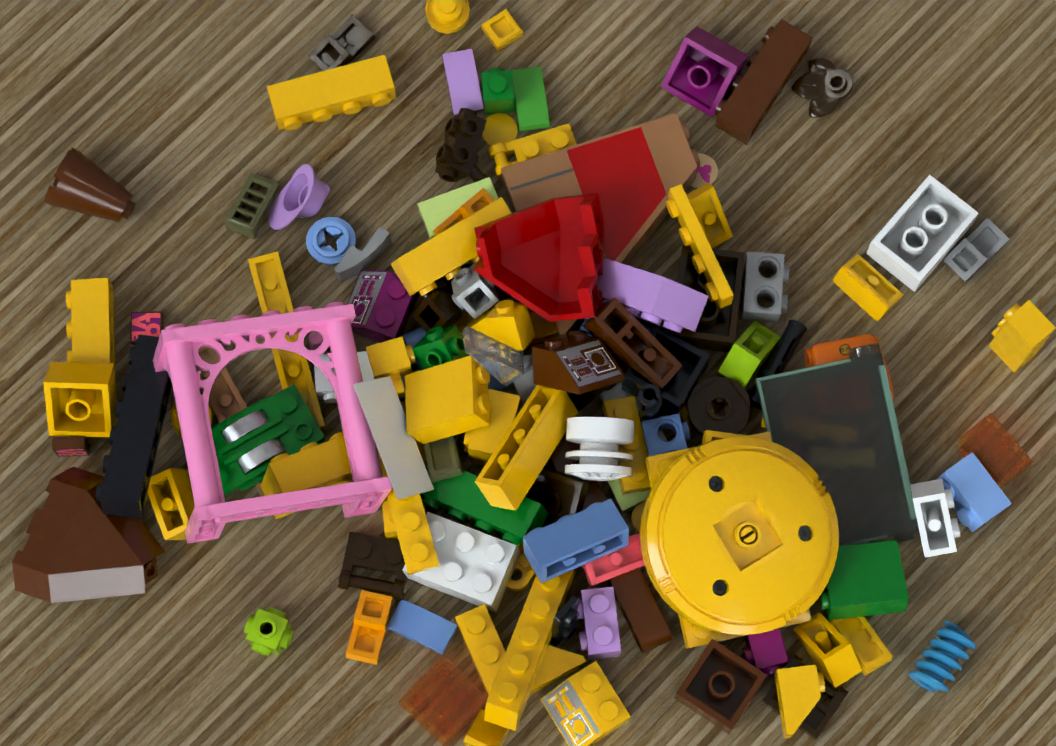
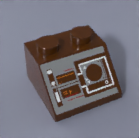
(574, 364)

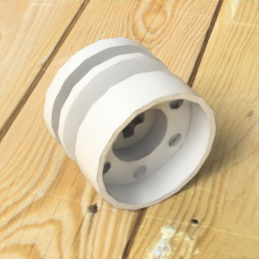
(599, 447)

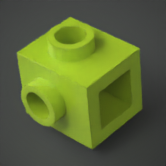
(276, 640)

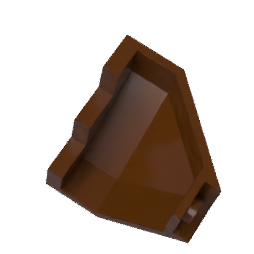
(81, 551)

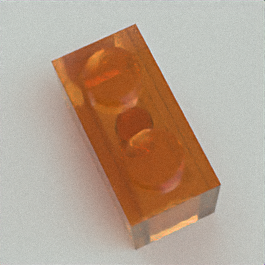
(995, 450)

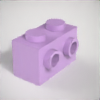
(600, 623)

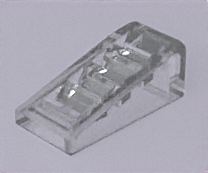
(497, 358)

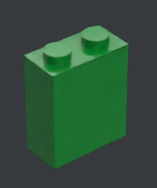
(866, 582)

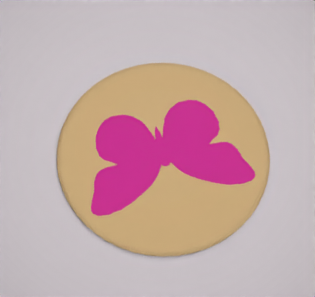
(706, 171)

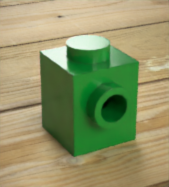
(498, 91)

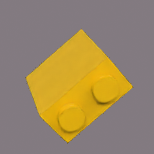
(447, 400)

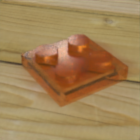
(443, 701)

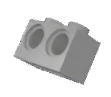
(757, 286)

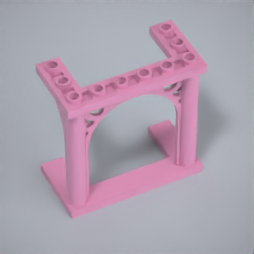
(330, 329)

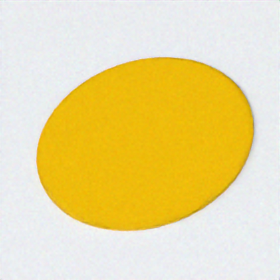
(499, 129)

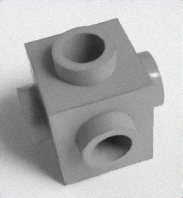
(473, 292)

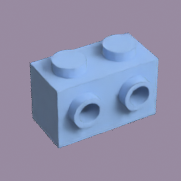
(974, 492)

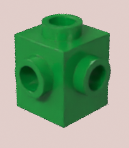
(439, 347)

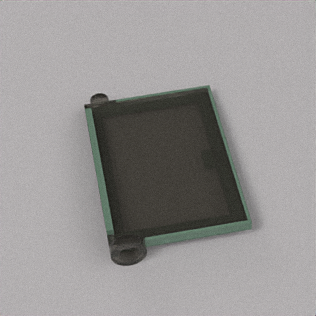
(849, 434)

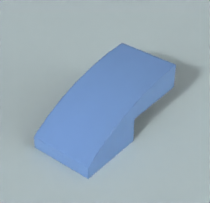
(422, 626)

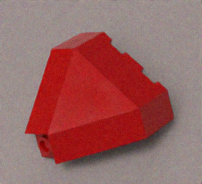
(547, 256)

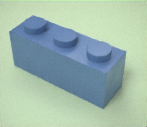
(575, 540)

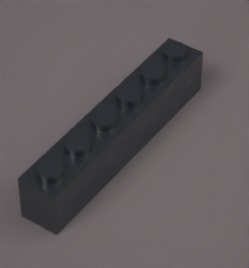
(136, 435)

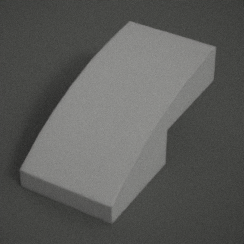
(976, 249)
(358, 260)

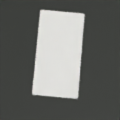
(395, 446)

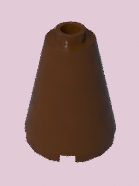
(88, 189)

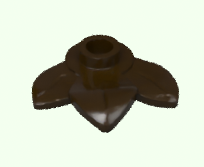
(819, 89)

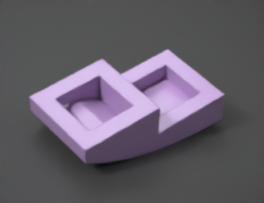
(462, 80)

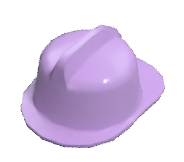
(299, 198)

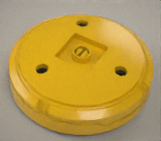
(739, 535)

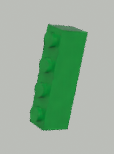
(466, 501)

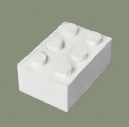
(922, 233)
(470, 563)

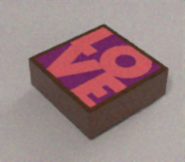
(145, 324)
(71, 446)

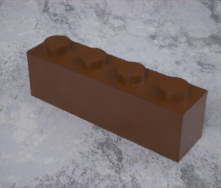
(763, 81)

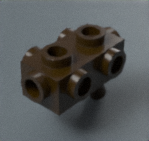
(458, 153)

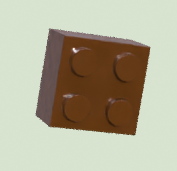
(720, 686)

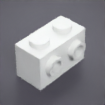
(933, 517)

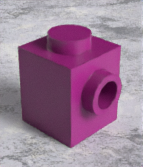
(766, 651)

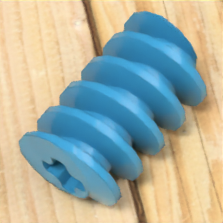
(942, 658)

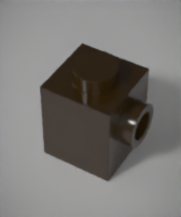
(438, 309)

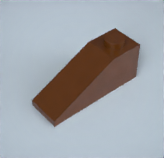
(632, 343)

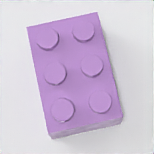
(651, 296)

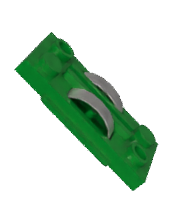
(260, 433)

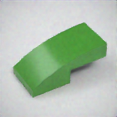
(530, 99)

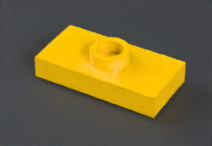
(865, 642)

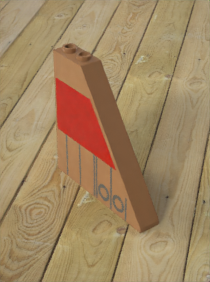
(626, 170)

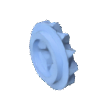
(335, 228)

